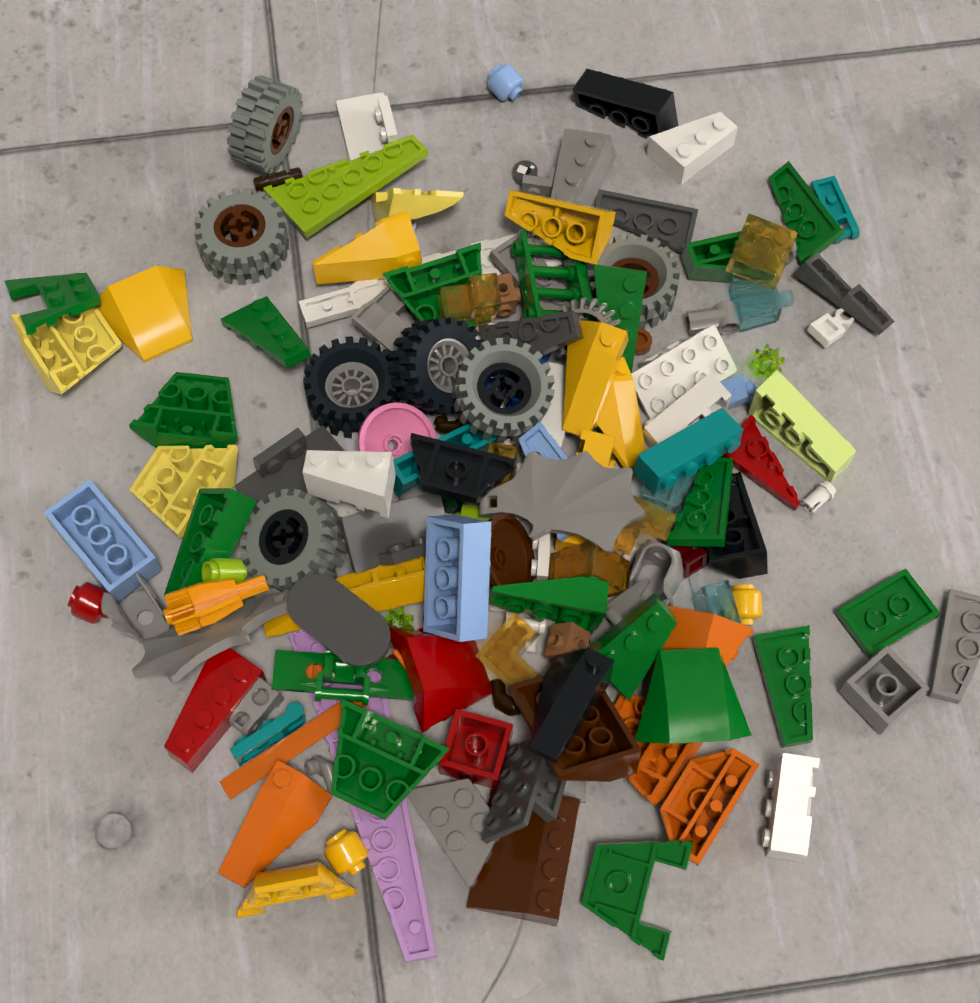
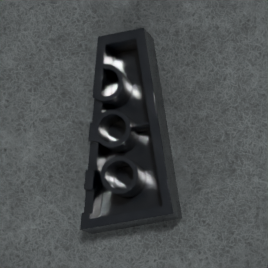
(626, 102)

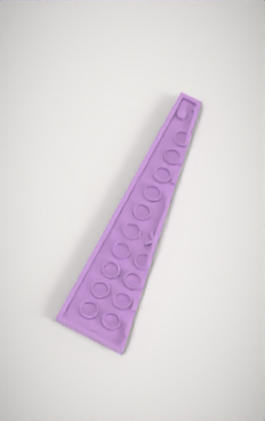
(388, 841)

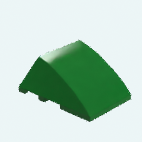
(421, 283)
(190, 412)
(691, 700)
(379, 760)

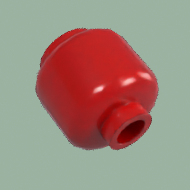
(86, 602)

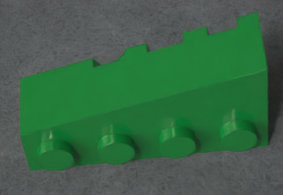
(211, 533)

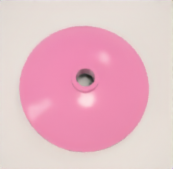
(396, 424)

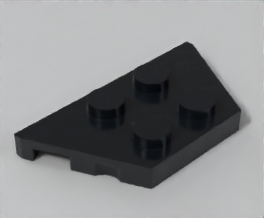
(457, 469)

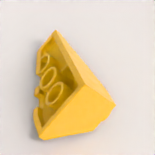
(569, 226)
(371, 254)
(590, 372)
(621, 417)

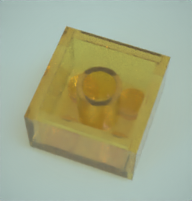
(761, 251)

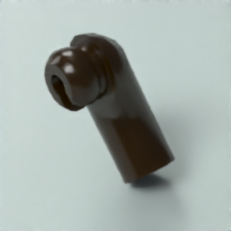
(503, 701)

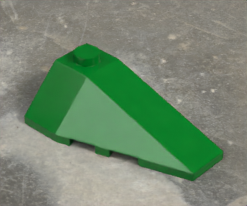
(559, 600)

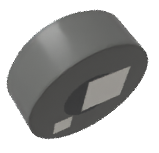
(524, 168)

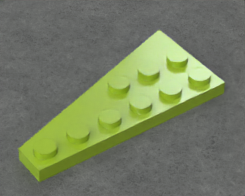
(338, 187)

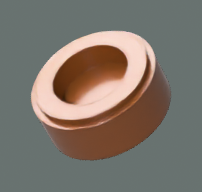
(643, 343)

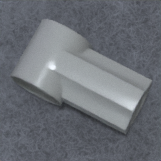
(722, 315)

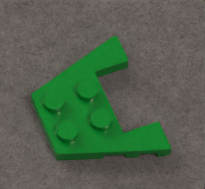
(59, 294)
(621, 882)

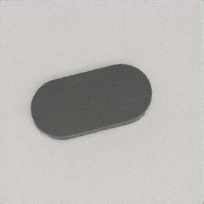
(339, 620)

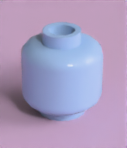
(505, 82)

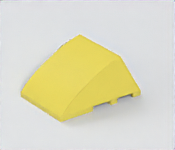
(412, 201)
(69, 348)
(174, 476)

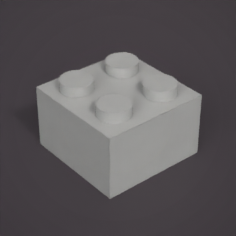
(884, 690)

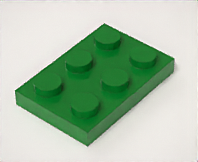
(887, 613)

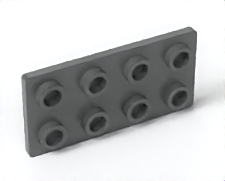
(283, 464)
(386, 541)
(523, 787)

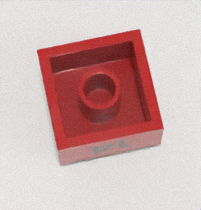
(476, 749)

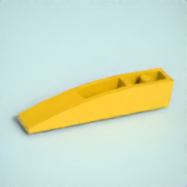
(378, 587)

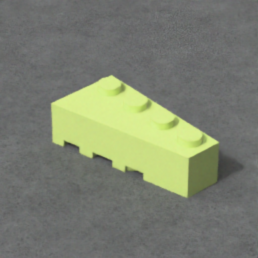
(800, 427)

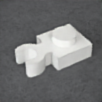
(829, 328)

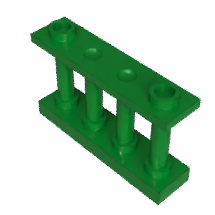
(573, 272)

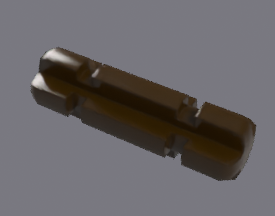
(276, 179)

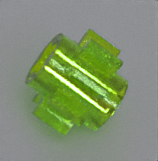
(765, 355)
(399, 617)

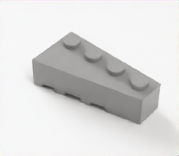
(582, 166)

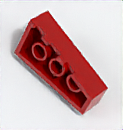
(209, 706)

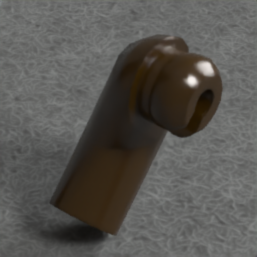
(444, 426)

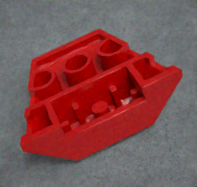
(441, 673)

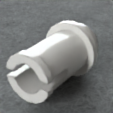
(822, 493)

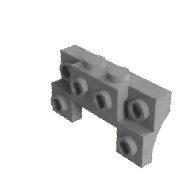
(381, 320)

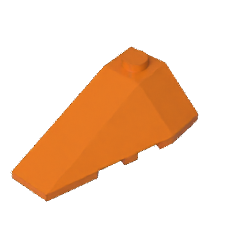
(279, 815)

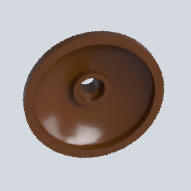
(509, 551)

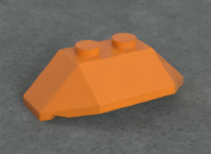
(706, 798)

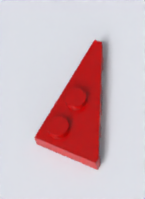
(761, 464)

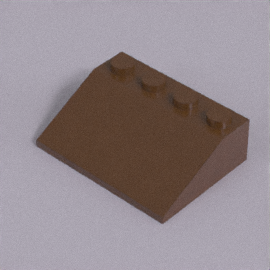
(600, 749)
(528, 868)

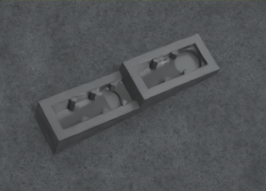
(854, 301)

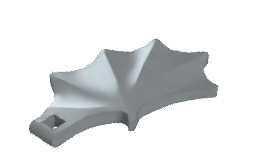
(568, 499)
(178, 655)

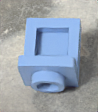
(741, 390)

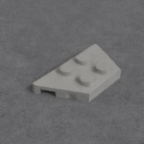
(457, 820)

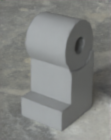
(255, 707)

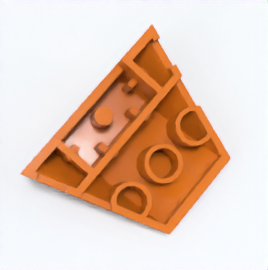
(706, 630)
(659, 763)

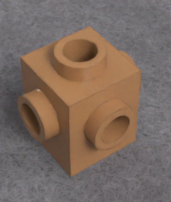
(509, 295)
(565, 639)

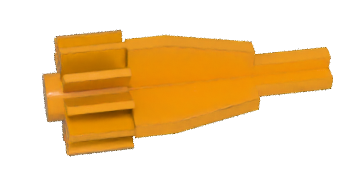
(209, 602)

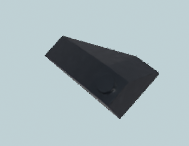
(744, 545)
(567, 698)

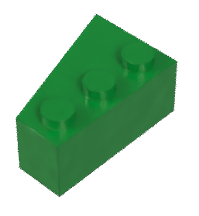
(709, 258)
(636, 642)

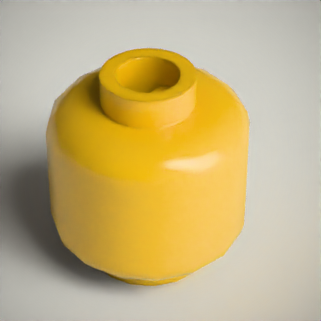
(748, 603)
(346, 852)

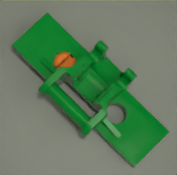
(310, 671)

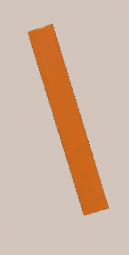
(283, 751)

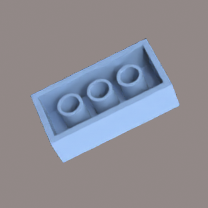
(102, 540)
(457, 577)

